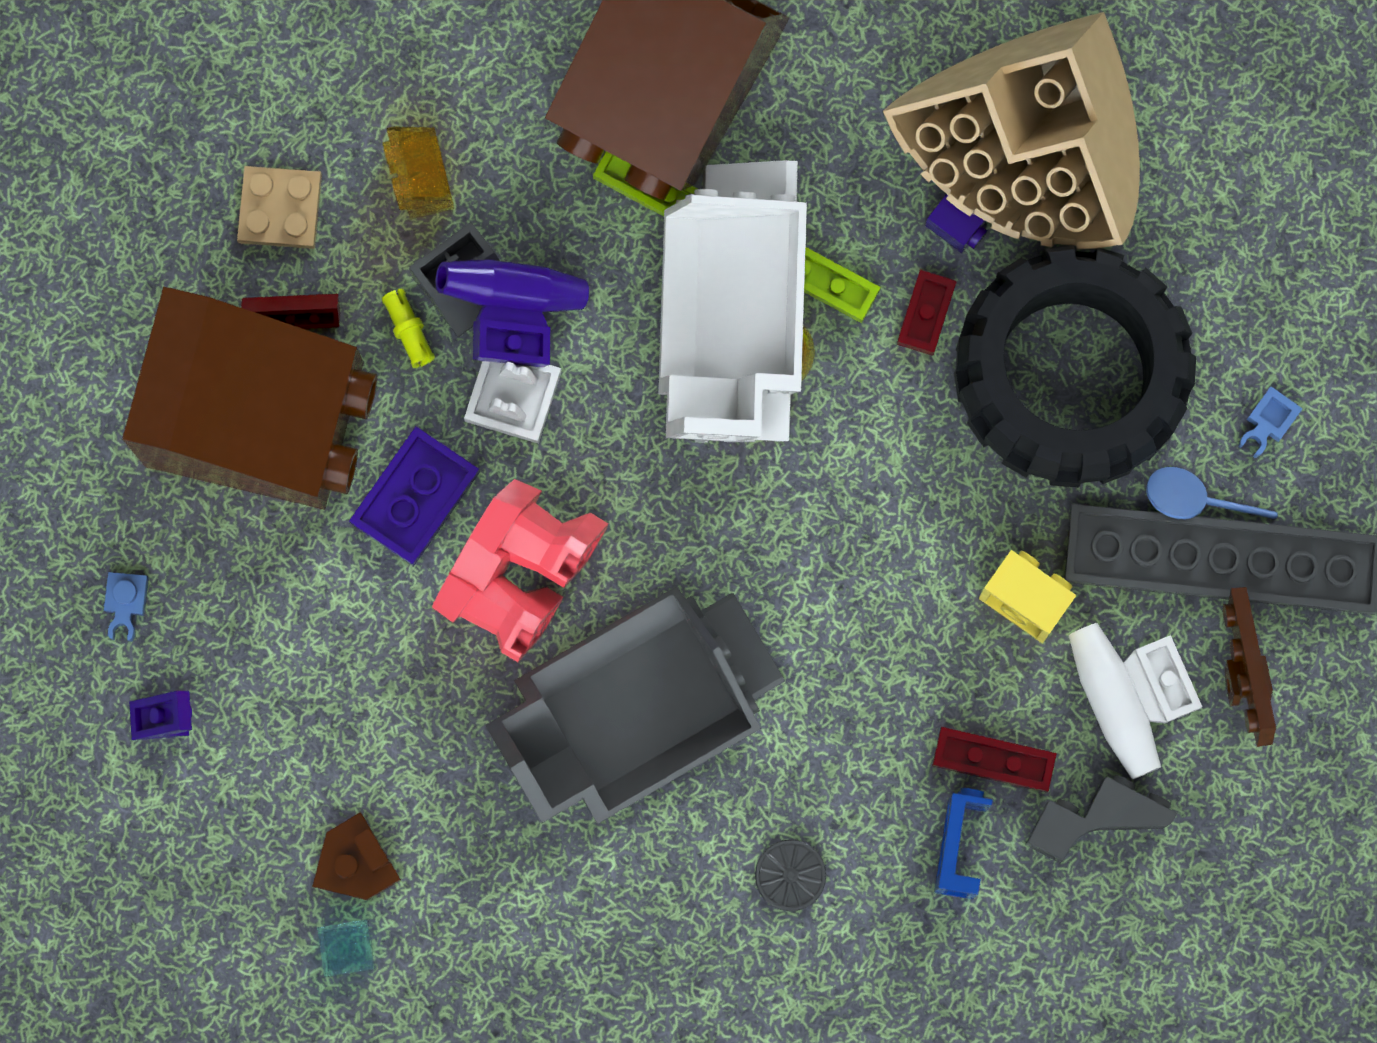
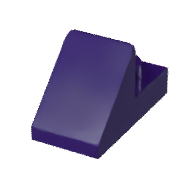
(161, 716)

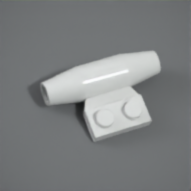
(1133, 693)

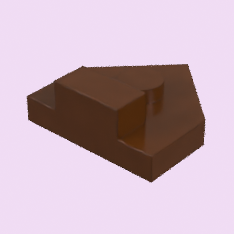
(354, 861)

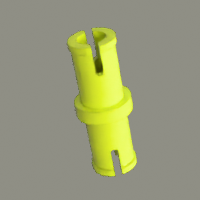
(408, 328)

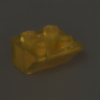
(421, 173)

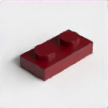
(926, 312)

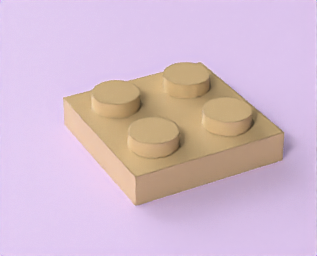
(279, 207)

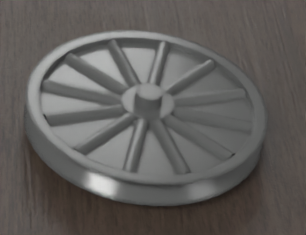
(790, 875)

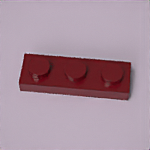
(994, 759)

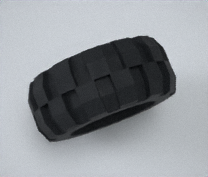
(1093, 281)

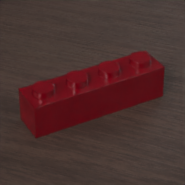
(298, 310)

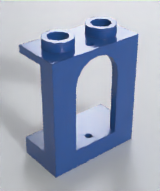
(946, 881)

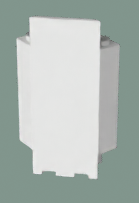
(733, 304)

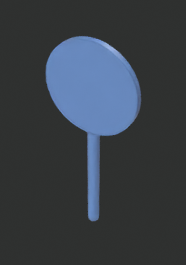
(1184, 496)

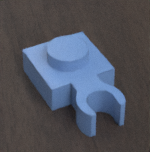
(1272, 418)
(125, 598)

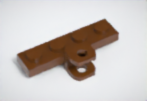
(1248, 671)

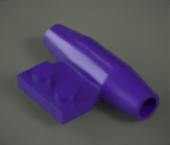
(512, 306)

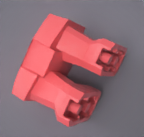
(529, 536)

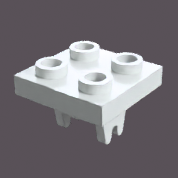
(513, 398)

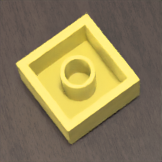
(1028, 595)

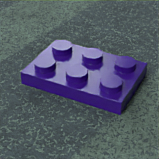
(414, 496)

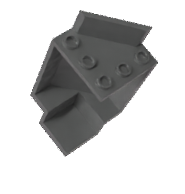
(636, 705)

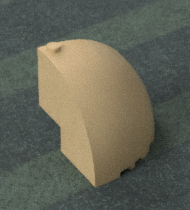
(1032, 136)

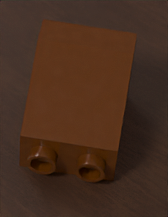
(662, 84)
(247, 401)

